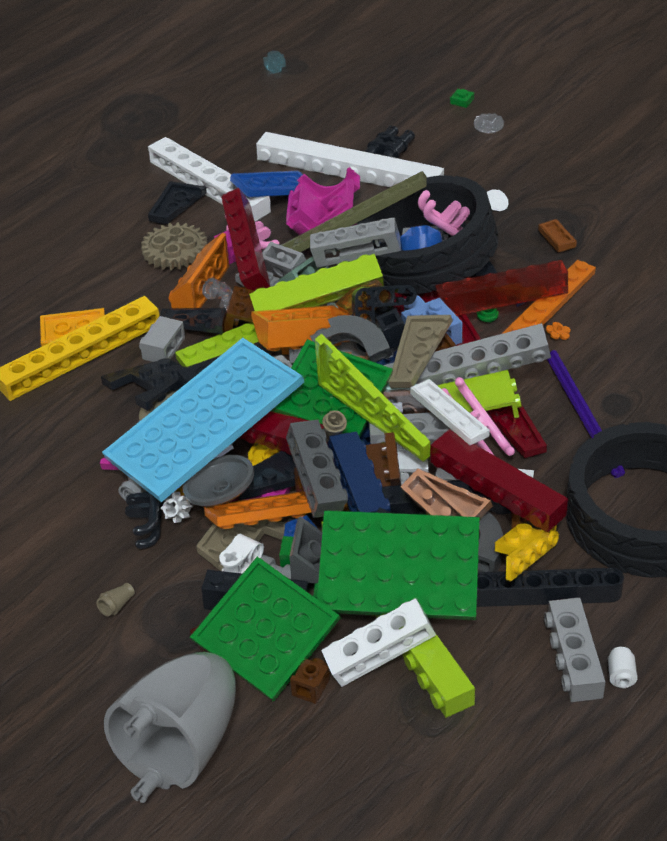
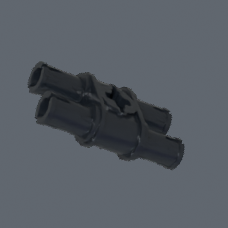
(389, 144)

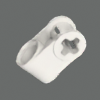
(240, 554)

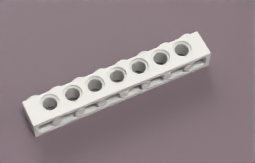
(198, 171)

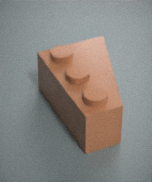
(442, 498)

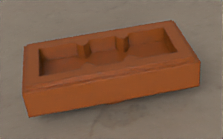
(557, 235)

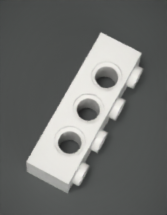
(392, 642)

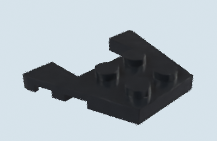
(156, 377)

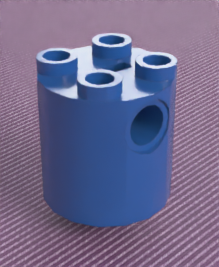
(420, 237)

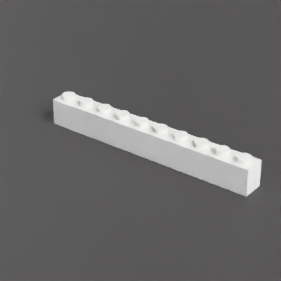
(335, 160)

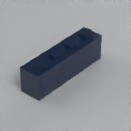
(357, 473)

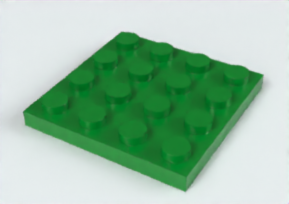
(314, 402)
(265, 628)

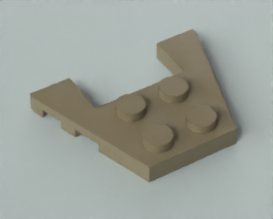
(218, 539)

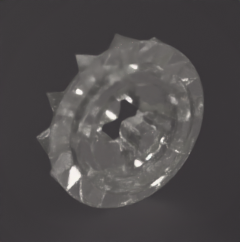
(482, 125)

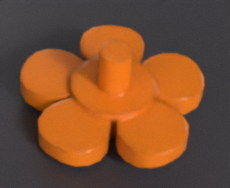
(557, 331)

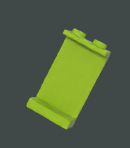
(491, 391)

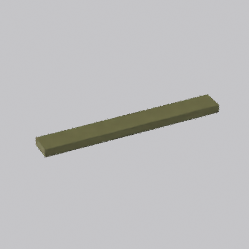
(362, 210)

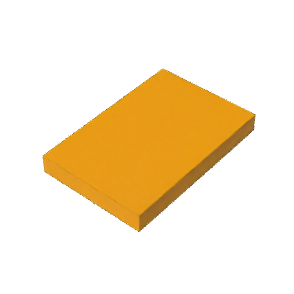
(58, 325)

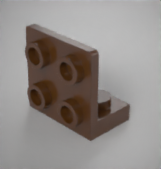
(239, 308)
(385, 460)

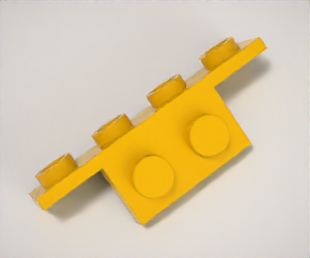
(524, 547)

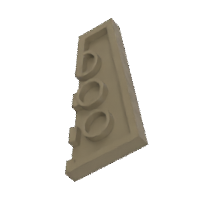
(416, 347)

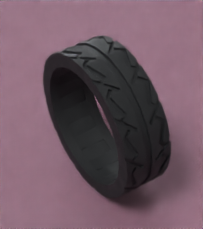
(448, 260)
(598, 534)

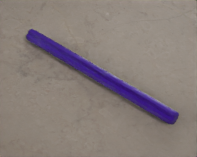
(578, 401)

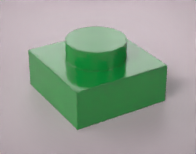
(462, 98)

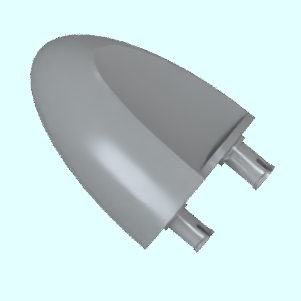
(172, 721)

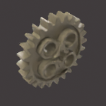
(173, 245)

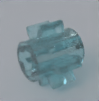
(274, 62)

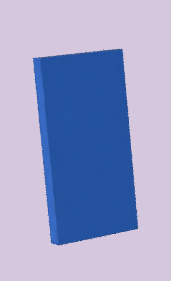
(266, 183)

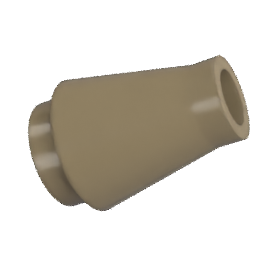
(334, 423)
(114, 599)

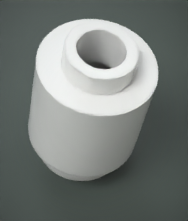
(622, 667)

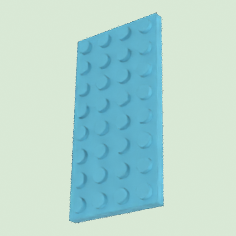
(202, 418)

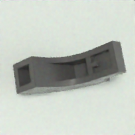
(359, 331)
(489, 533)

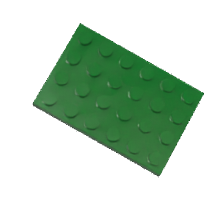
(388, 559)

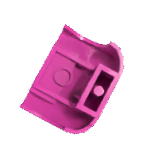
(315, 204)

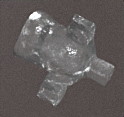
(214, 289)

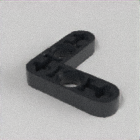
(374, 301)

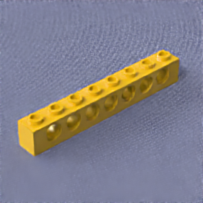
(77, 347)

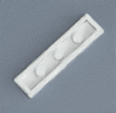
(450, 412)

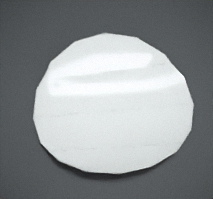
(497, 200)

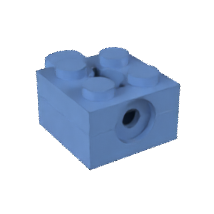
(435, 307)

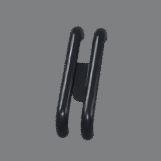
(143, 506)

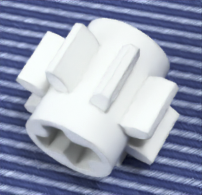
(176, 507)

